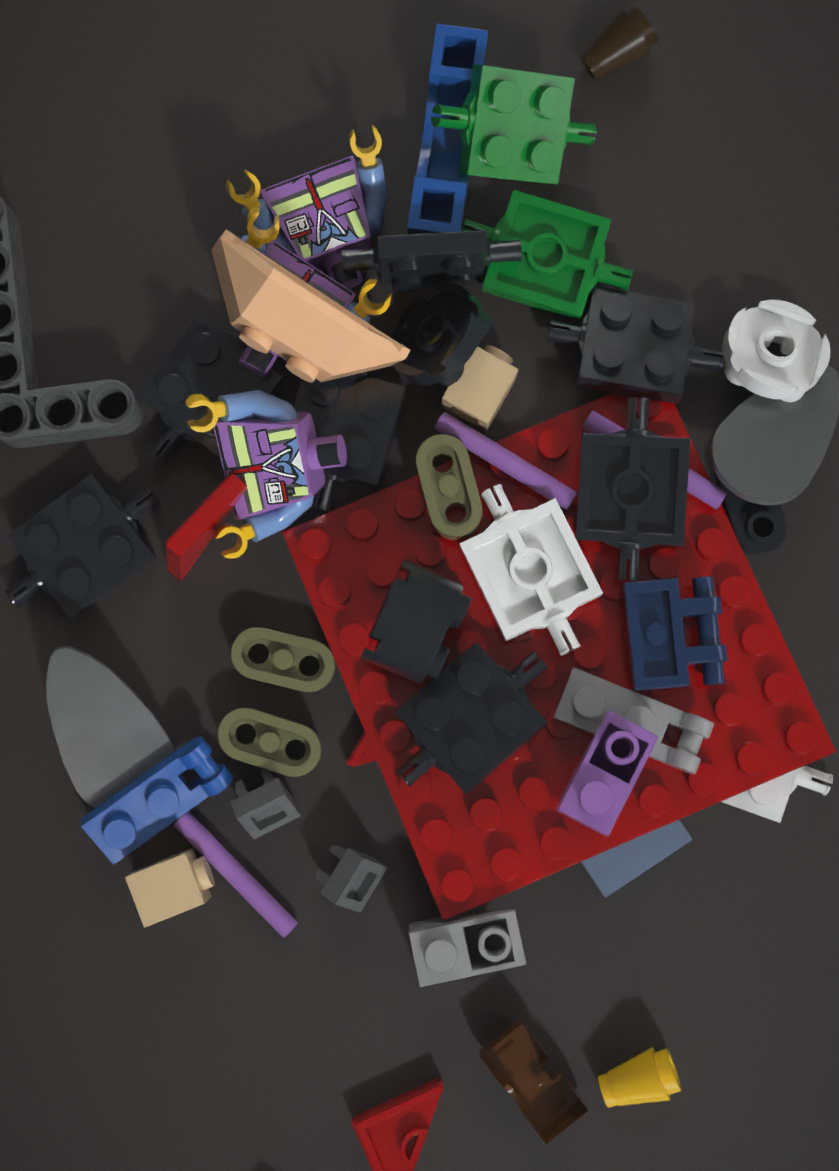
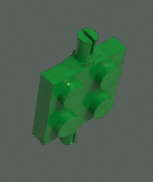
(514, 124)
(559, 256)

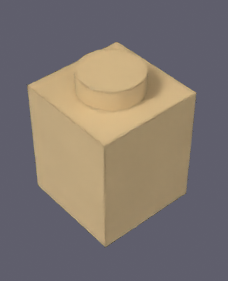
(481, 387)
(170, 886)

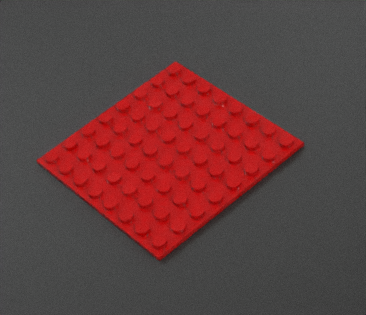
(508, 824)

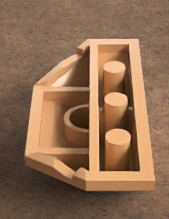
(296, 319)

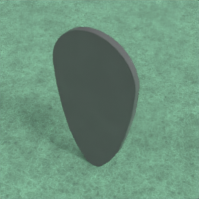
(776, 446)
(100, 726)

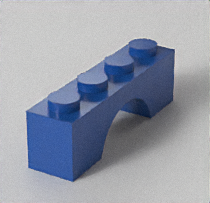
(438, 187)

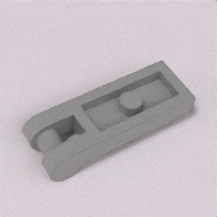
(589, 699)

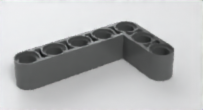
(23, 389)

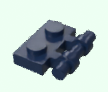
(658, 638)

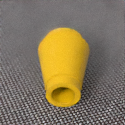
(641, 1080)

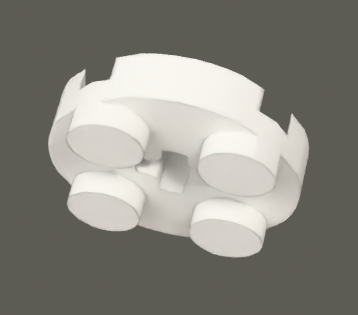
(760, 371)

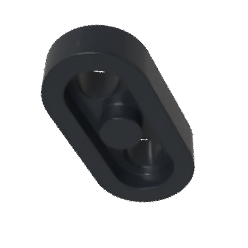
(743, 514)

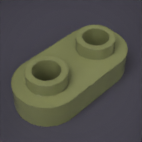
(449, 488)
(284, 659)
(270, 743)

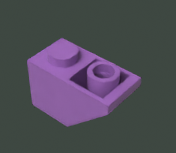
(606, 773)

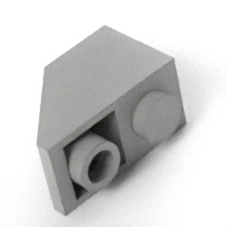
(465, 945)

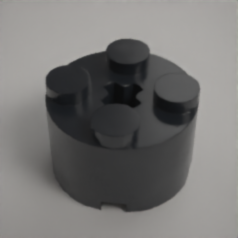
(415, 623)

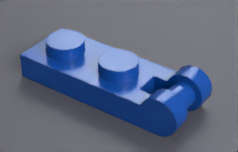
(155, 800)

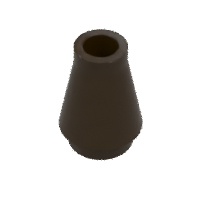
(619, 44)

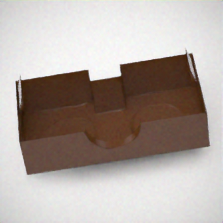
(544, 1099)

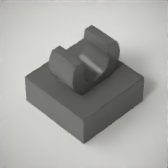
(265, 806)
(352, 879)

